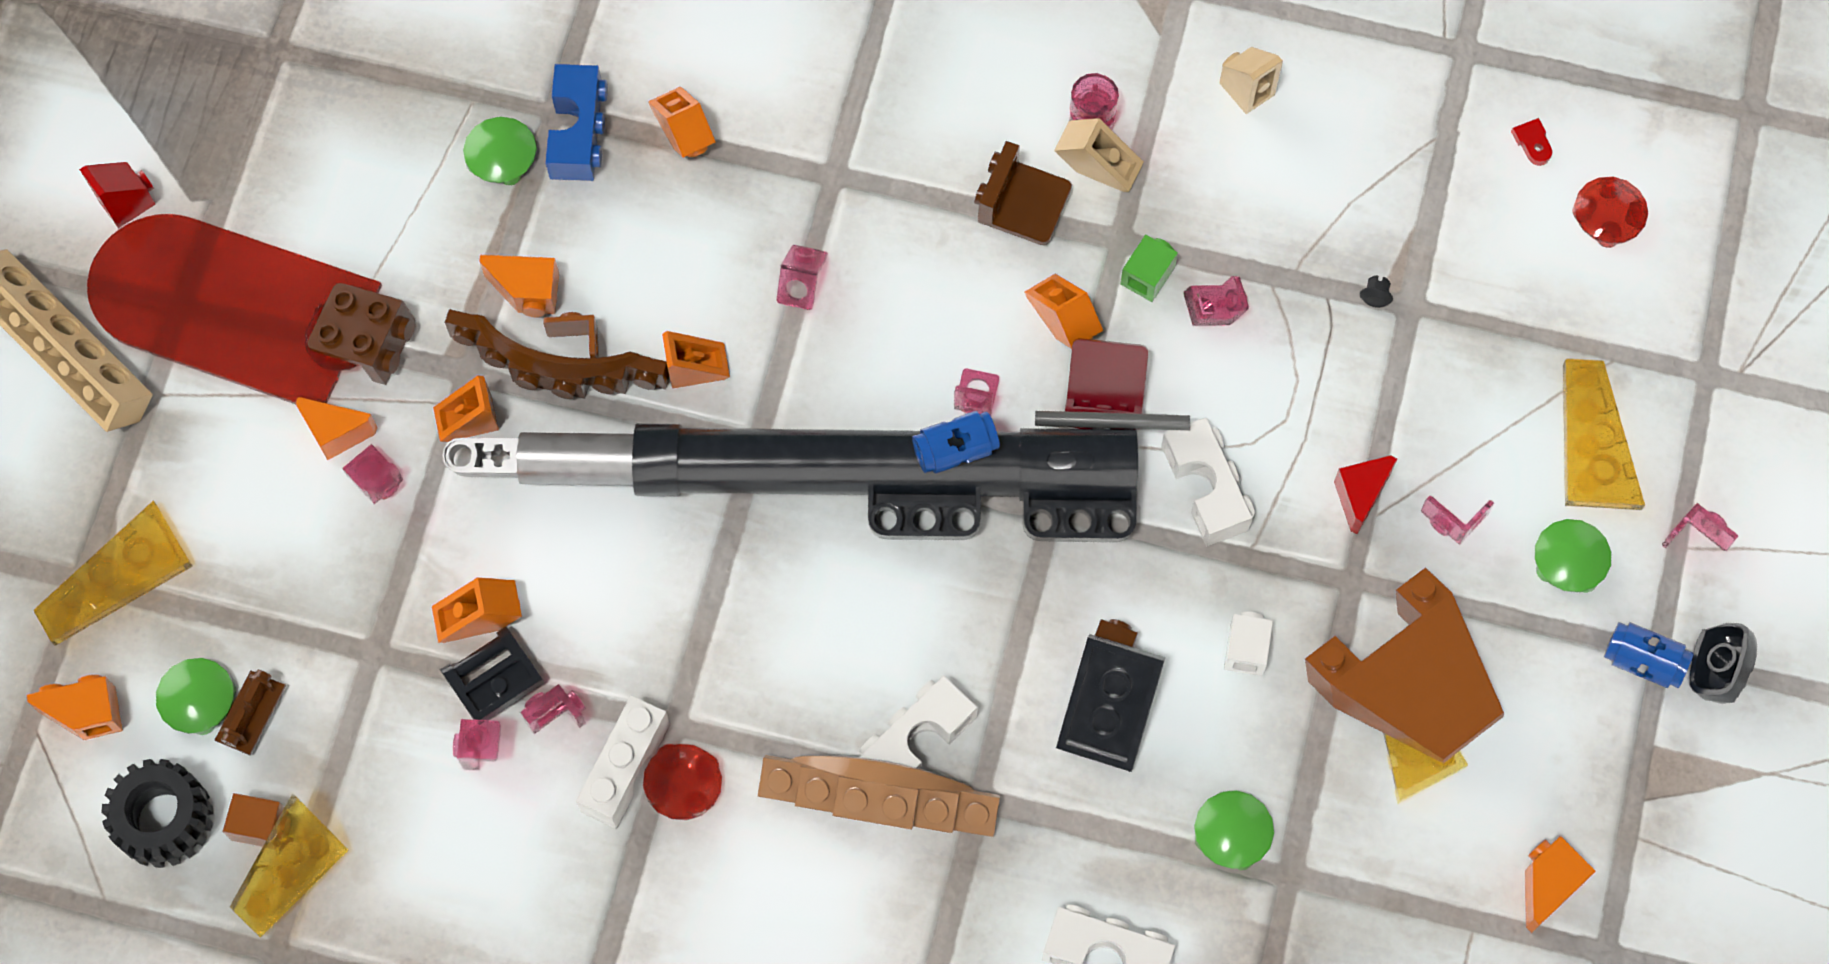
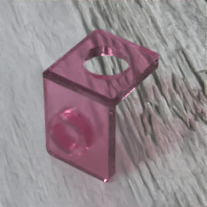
(801, 265)
(972, 399)
(1707, 523)
(1448, 524)

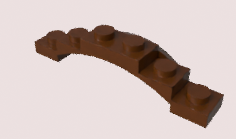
(559, 374)

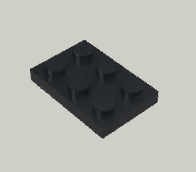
(1110, 702)

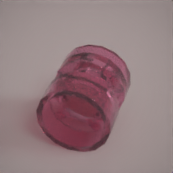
(1094, 98)

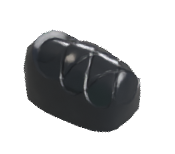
(1723, 662)

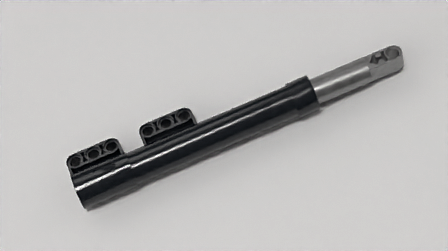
(1044, 467)

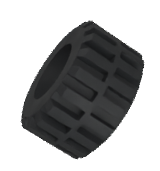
(136, 791)

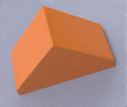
(694, 359)
(466, 412)
(335, 426)

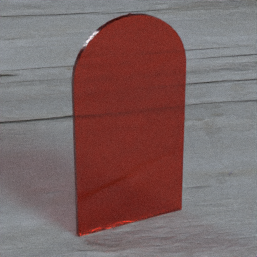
(216, 303)

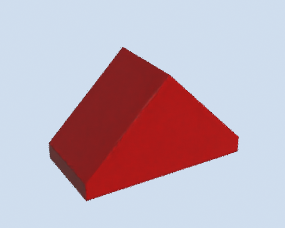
(1361, 486)

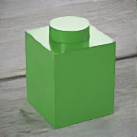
(1149, 267)

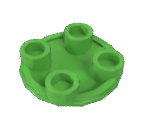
(500, 150)
(1572, 556)
(195, 696)
(1234, 830)

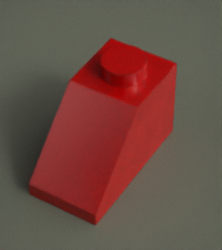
(119, 190)

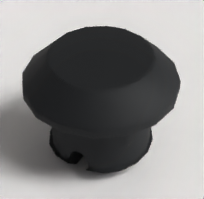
(1377, 292)

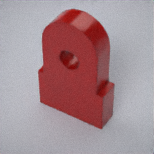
(1531, 136)

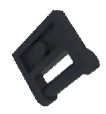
(497, 686)

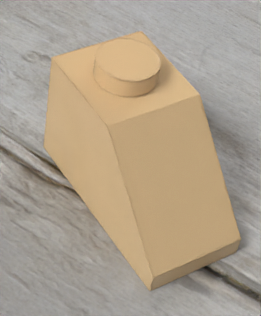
(1251, 77)
(1099, 153)

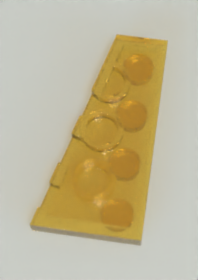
(1595, 446)
(121, 571)

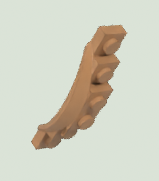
(879, 793)

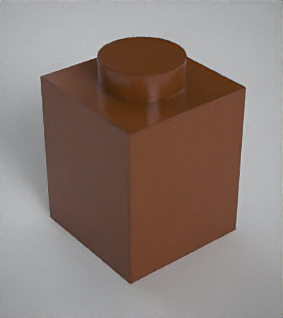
(251, 819)

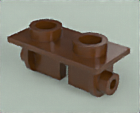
(250, 712)

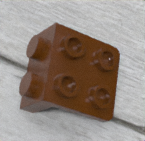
(1021, 197)
(363, 330)

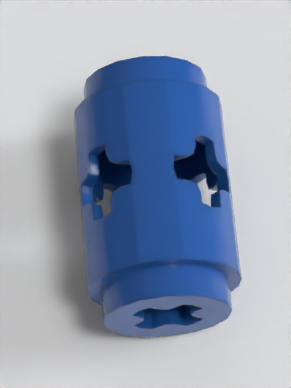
(975, 430)
(1666, 661)

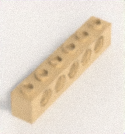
(68, 349)

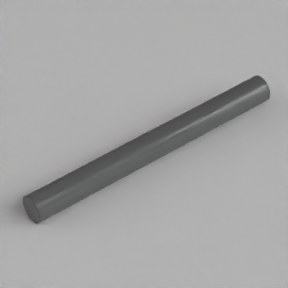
(1112, 420)

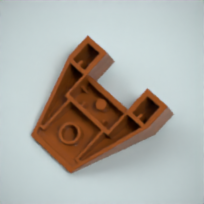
(1419, 684)

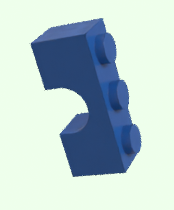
(574, 151)

